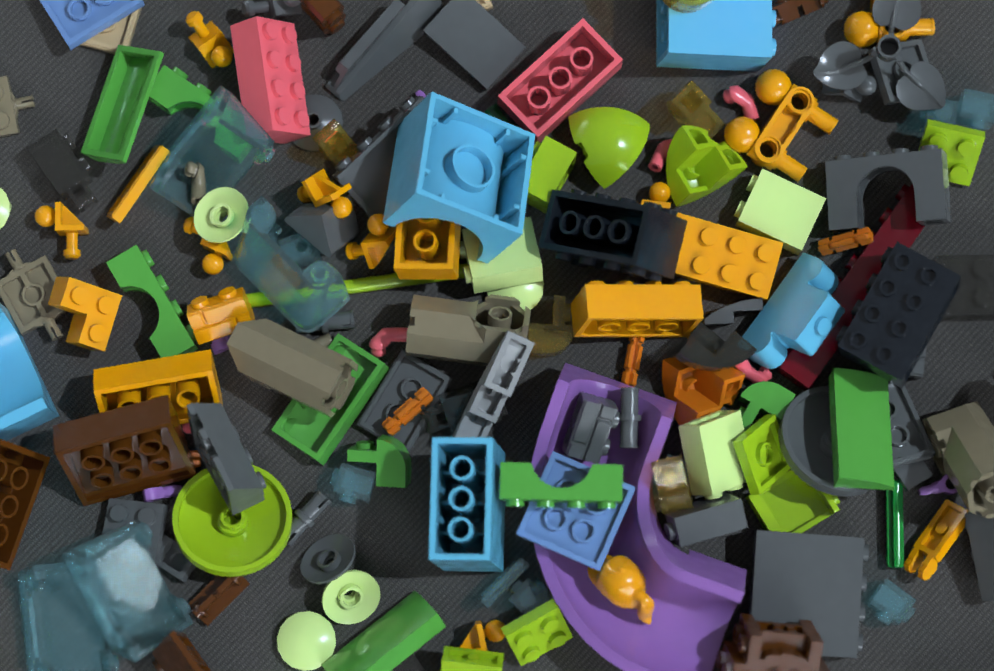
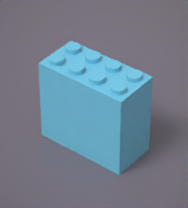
(717, 37)
(466, 505)

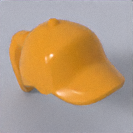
(623, 585)

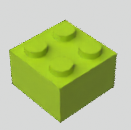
(549, 170)

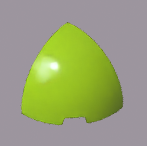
(609, 140)
(699, 165)

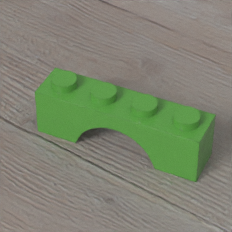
(175, 93)
(134, 273)
(600, 486)

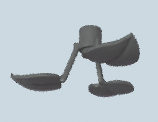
(844, 69)

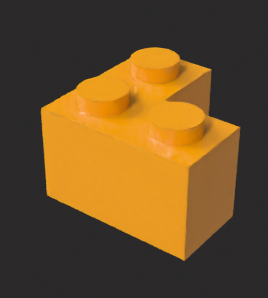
(92, 310)

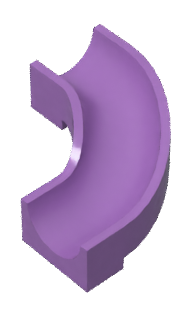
(689, 590)

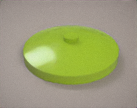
(226, 542)

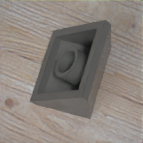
(323, 227)

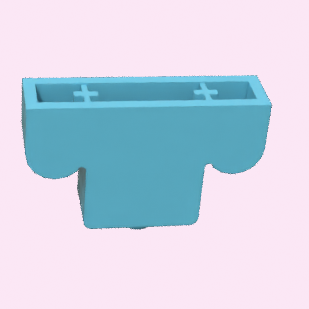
(796, 314)

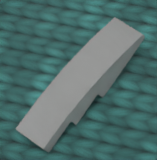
(494, 386)

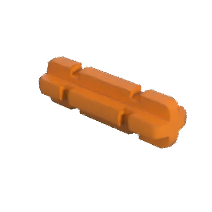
(845, 241)
(632, 360)
(407, 411)

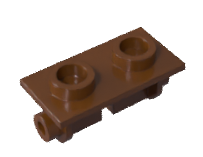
(787, 9)
(217, 597)

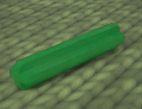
(894, 526)

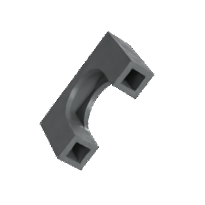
(850, 176)

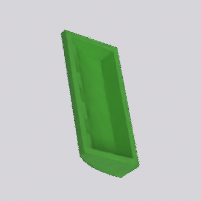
(122, 104)
(860, 430)
(319, 434)
(389, 638)

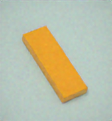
(137, 183)

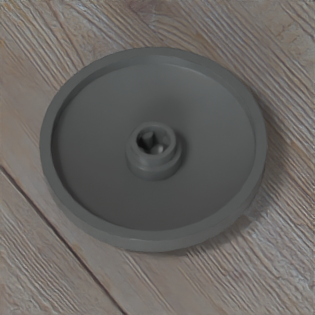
(808, 442)

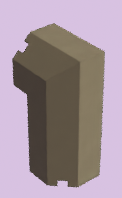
(463, 329)
(292, 365)
(966, 454)

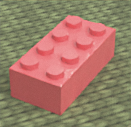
(271, 77)
(560, 80)

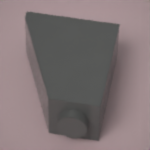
(705, 520)

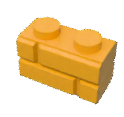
(219, 314)

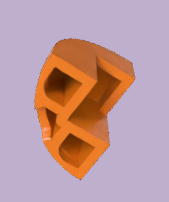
(698, 390)

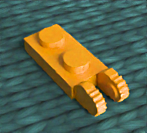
(936, 540)

